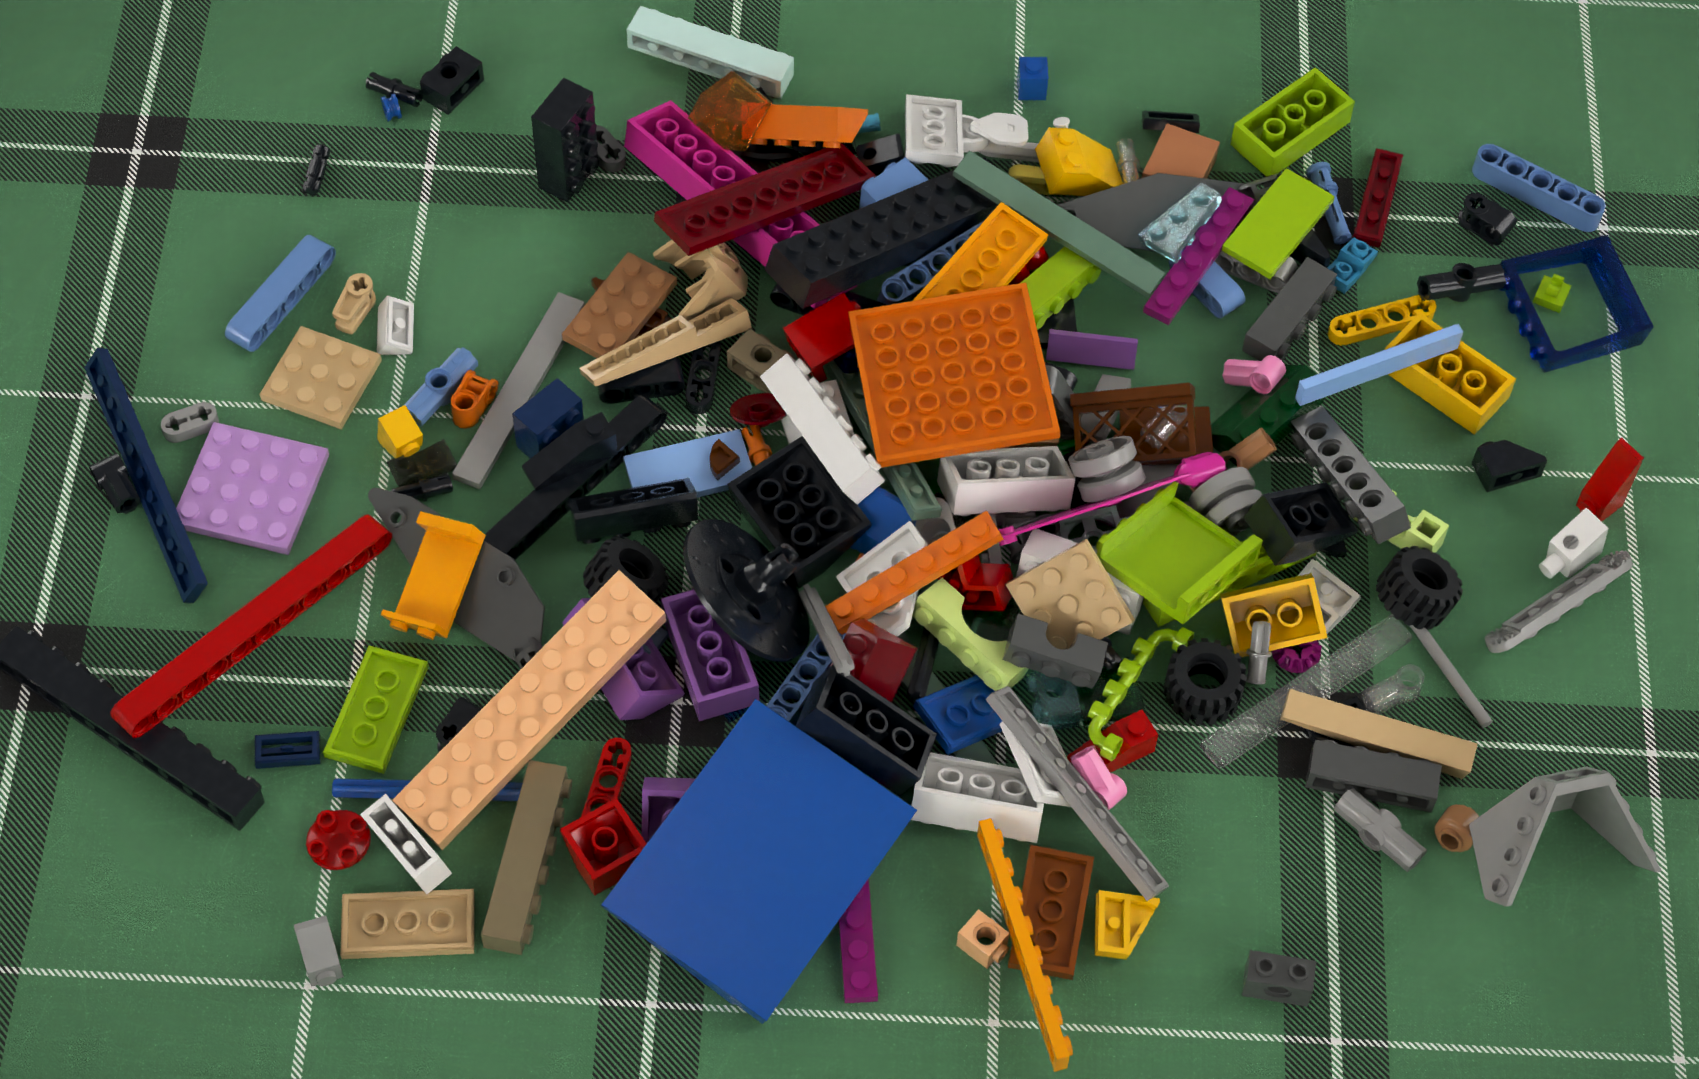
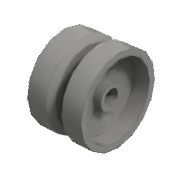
(1107, 469)
(1227, 499)

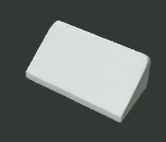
(395, 327)

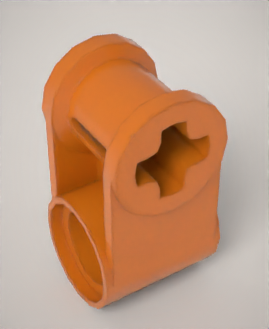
(472, 399)

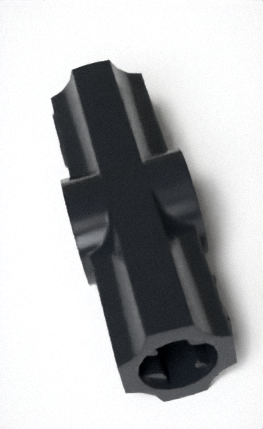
(1461, 282)

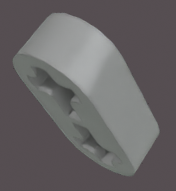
(189, 422)

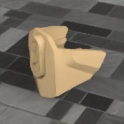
(721, 281)

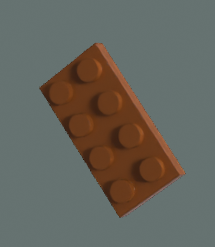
(1055, 901)

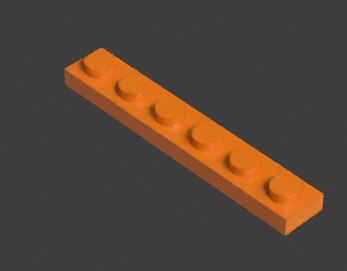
(915, 572)

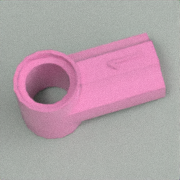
(1256, 374)
(1092, 768)

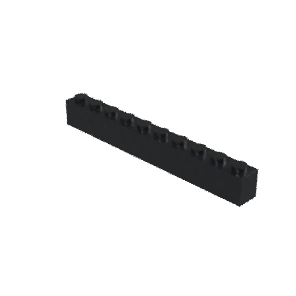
(160, 750)

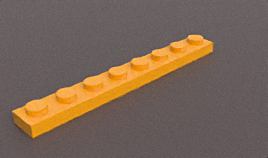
(1028, 956)

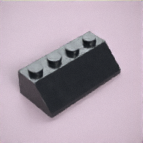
(634, 510)

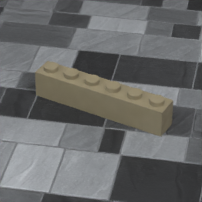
(525, 858)

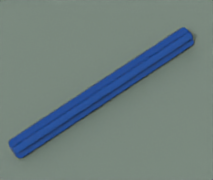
(378, 787)

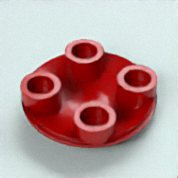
(338, 839)

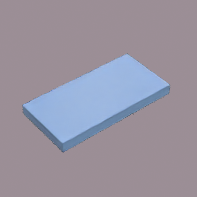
(689, 461)

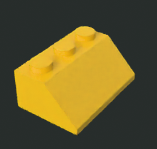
(1286, 604)

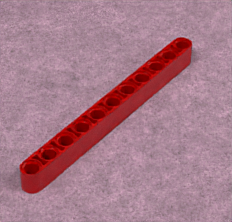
(250, 626)

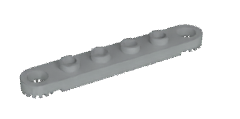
(1558, 601)

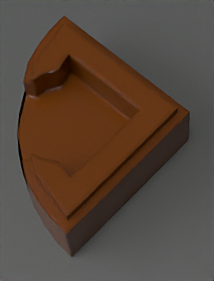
(722, 459)

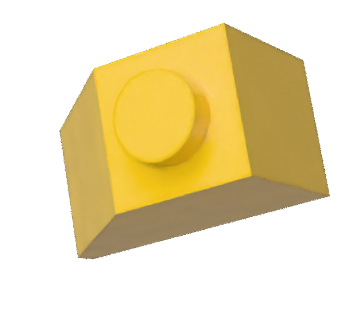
(399, 433)

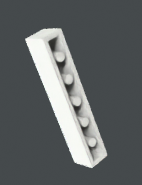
(822, 428)

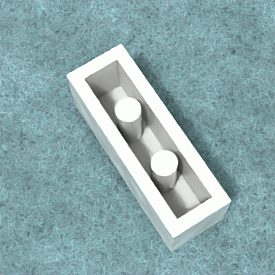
(406, 844)

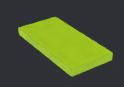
(1278, 223)
(376, 709)

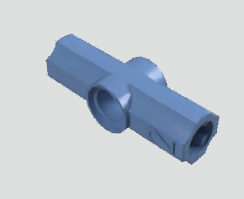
(449, 375)

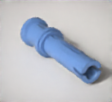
(1323, 180)

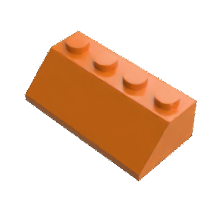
(810, 125)

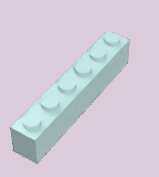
(709, 51)

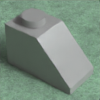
(318, 951)

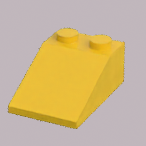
(1076, 163)

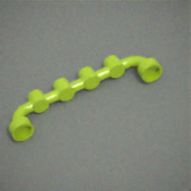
(1116, 691)

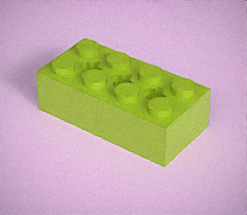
(1292, 122)

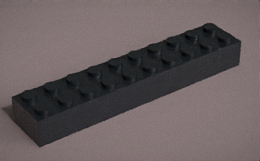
(875, 238)

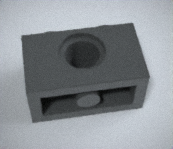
(1279, 978)

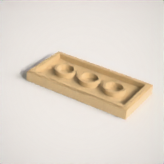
(408, 923)

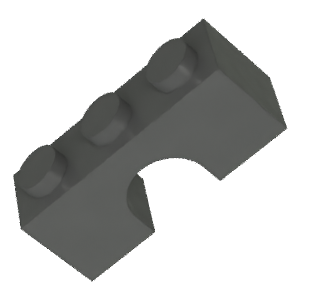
(1030, 648)

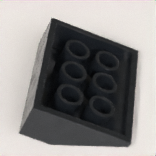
(801, 505)

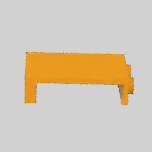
(437, 577)

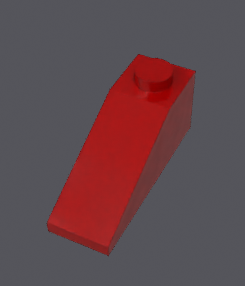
(1611, 481)
(1138, 740)

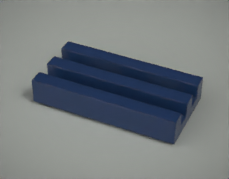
(287, 754)

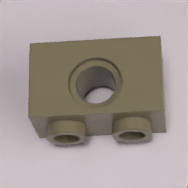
(746, 355)

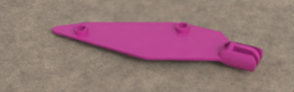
(1191, 472)

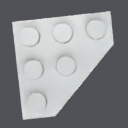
(883, 556)

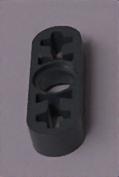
(707, 385)

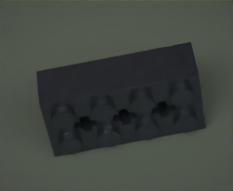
(565, 140)
(866, 730)

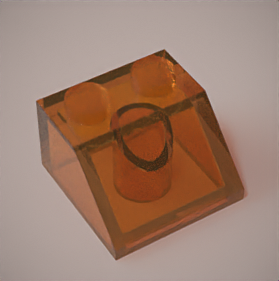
(730, 112)

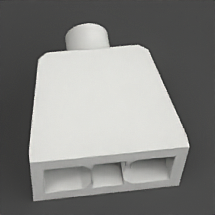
(1575, 545)

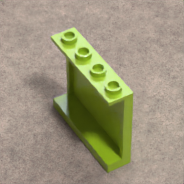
(1175, 555)

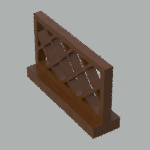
(1139, 399)

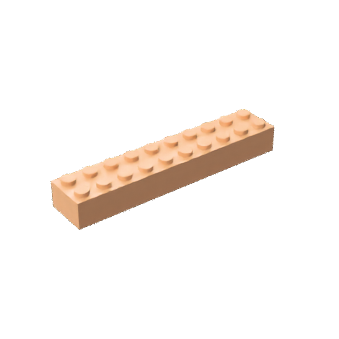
(530, 710)

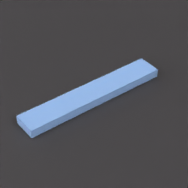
(1378, 364)

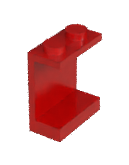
(822, 334)

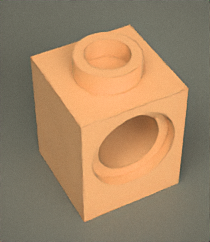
(983, 926)

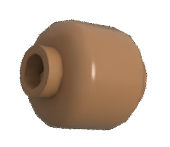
(1453, 828)

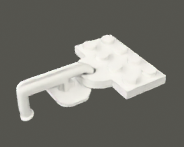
(941, 133)

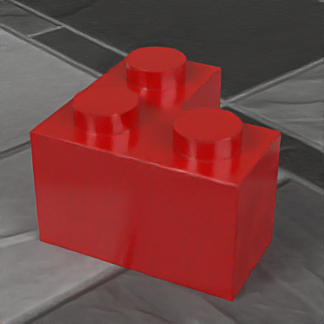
(981, 584)

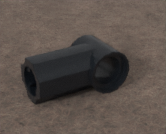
(113, 478)

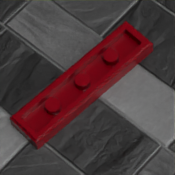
(1378, 197)

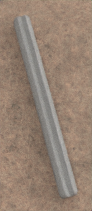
(826, 630)

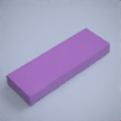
(1092, 349)

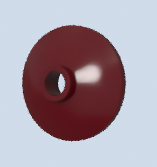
(757, 410)

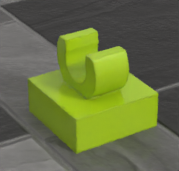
(1552, 293)

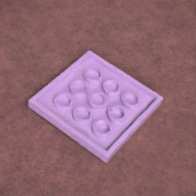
(251, 488)

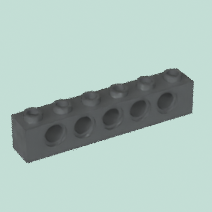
(1349, 475)

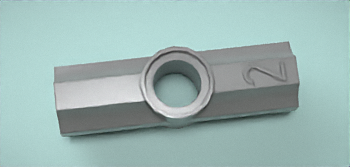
(1380, 829)

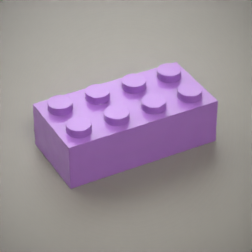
(710, 660)

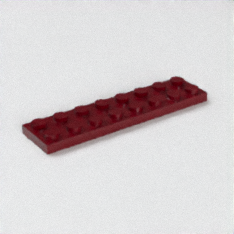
(762, 199)

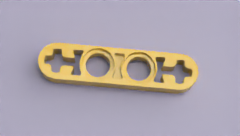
(1380, 316)

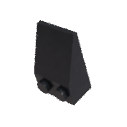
(1299, 522)

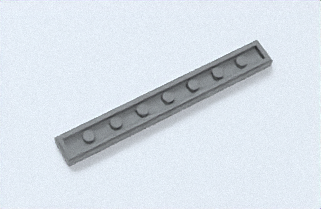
(517, 390)
(1077, 793)

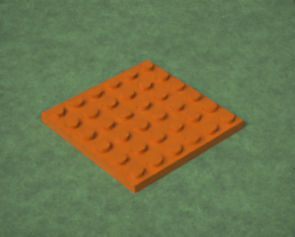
(953, 375)

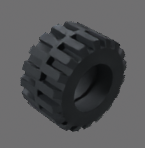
(633, 561)
(1419, 587)
(1211, 660)

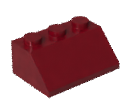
(878, 657)

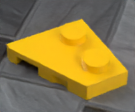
(1120, 922)

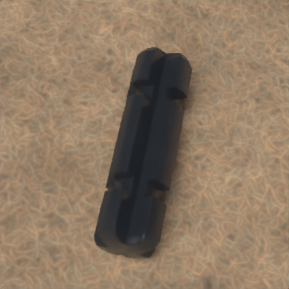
(316, 170)

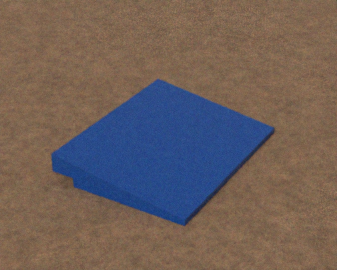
(758, 860)

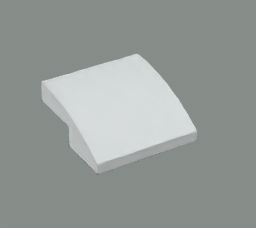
(1334, 595)

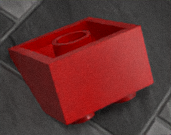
(603, 845)

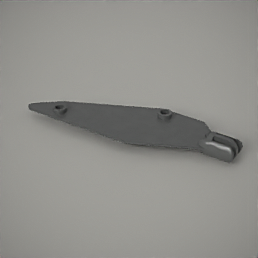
(1131, 207)
(498, 598)

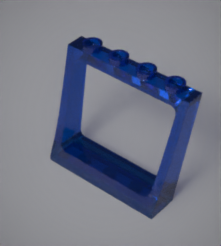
(1613, 285)

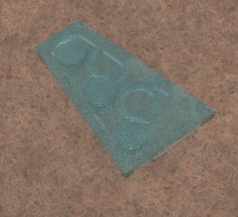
(1179, 223)

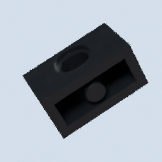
(451, 80)

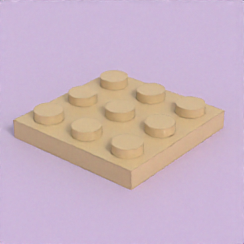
(320, 377)
(1071, 596)

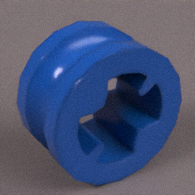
(391, 107)

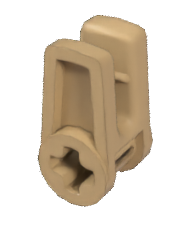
(354, 303)

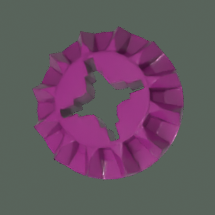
(1289, 660)

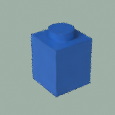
(1032, 78)

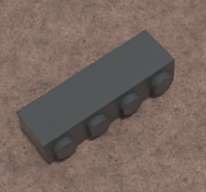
(1290, 311)
(1374, 775)

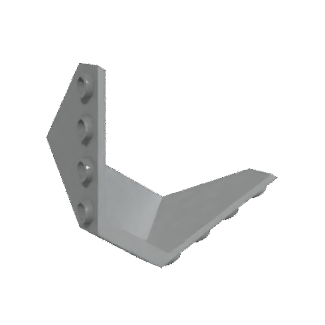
(1511, 829)

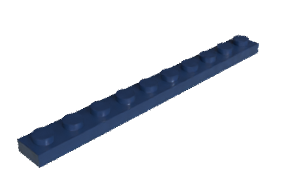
(146, 476)

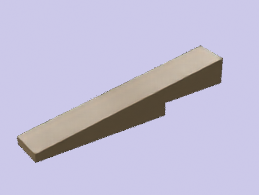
(669, 341)
(1379, 732)

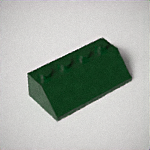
(1264, 411)

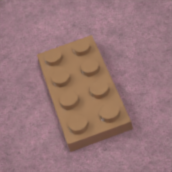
(619, 306)

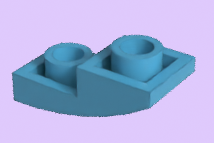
(1352, 263)

